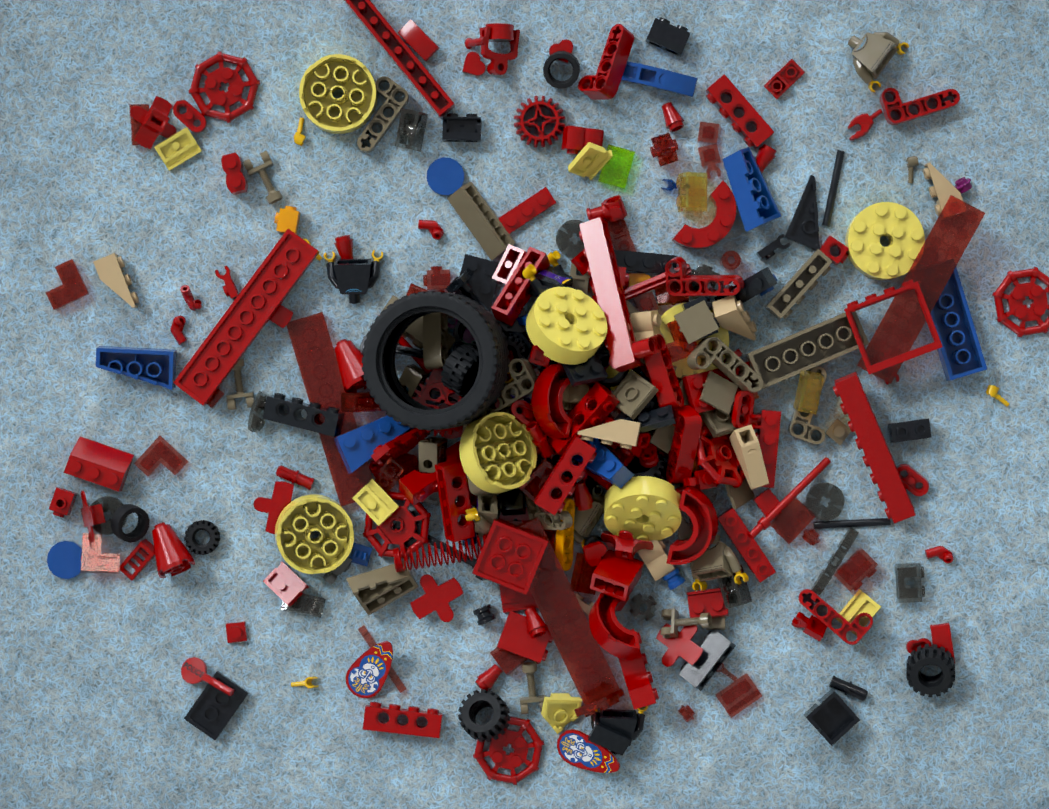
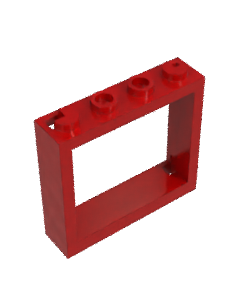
(889, 293)

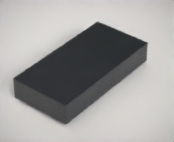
(609, 738)

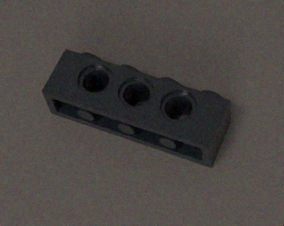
(274, 412)

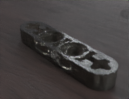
(835, 561)

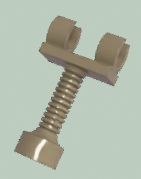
(273, 195)
(231, 403)
(704, 620)
(529, 668)

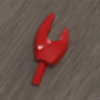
(865, 122)

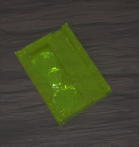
(617, 168)

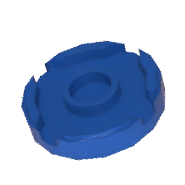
(445, 176)
(65, 559)

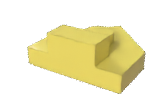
(559, 710)

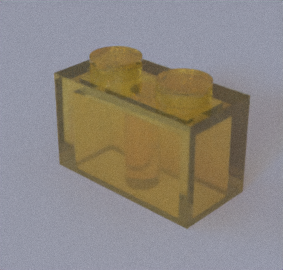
(692, 192)
(808, 392)

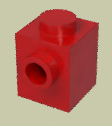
(62, 502)

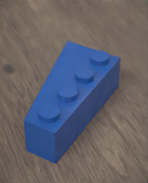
(750, 190)
(151, 364)
(359, 443)
(607, 465)

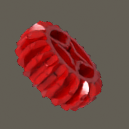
(530, 122)

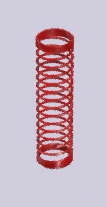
(399, 566)

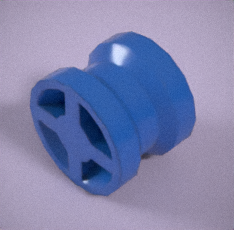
(674, 579)

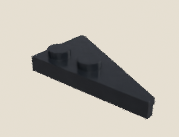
(804, 224)

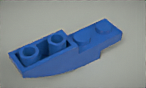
(659, 78)

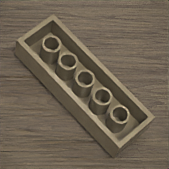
(805, 349)

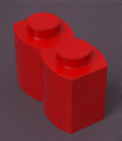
(576, 138)
(235, 178)

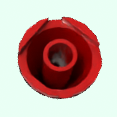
(350, 365)
(170, 551)

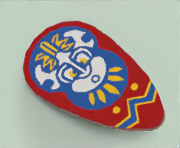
(370, 670)
(584, 754)

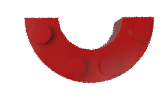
(721, 225)
(548, 403)
(704, 523)
(608, 630)
(638, 680)

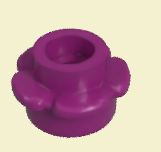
(963, 184)

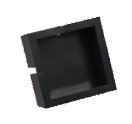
(831, 717)

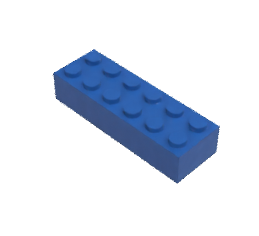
(952, 319)

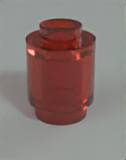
(724, 260)

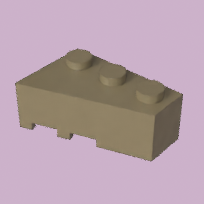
(381, 587)

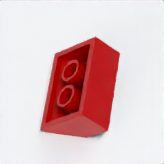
(99, 464)

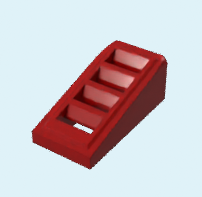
(149, 548)

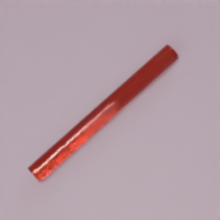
(392, 674)

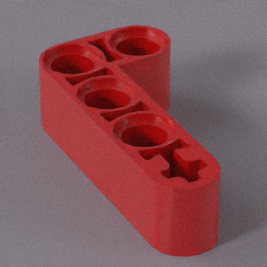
(611, 66)
(920, 104)
(703, 280)
(660, 369)
(683, 444)
(832, 614)

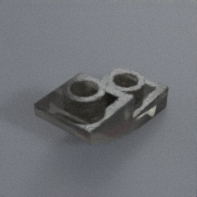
(255, 417)
(306, 605)

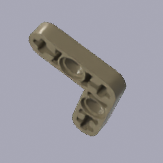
(534, 511)

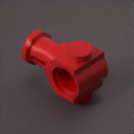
(611, 209)

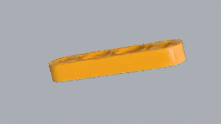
(565, 551)

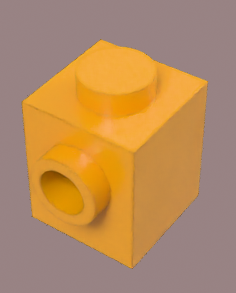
(287, 219)

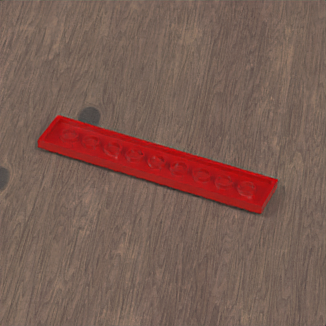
(246, 317)

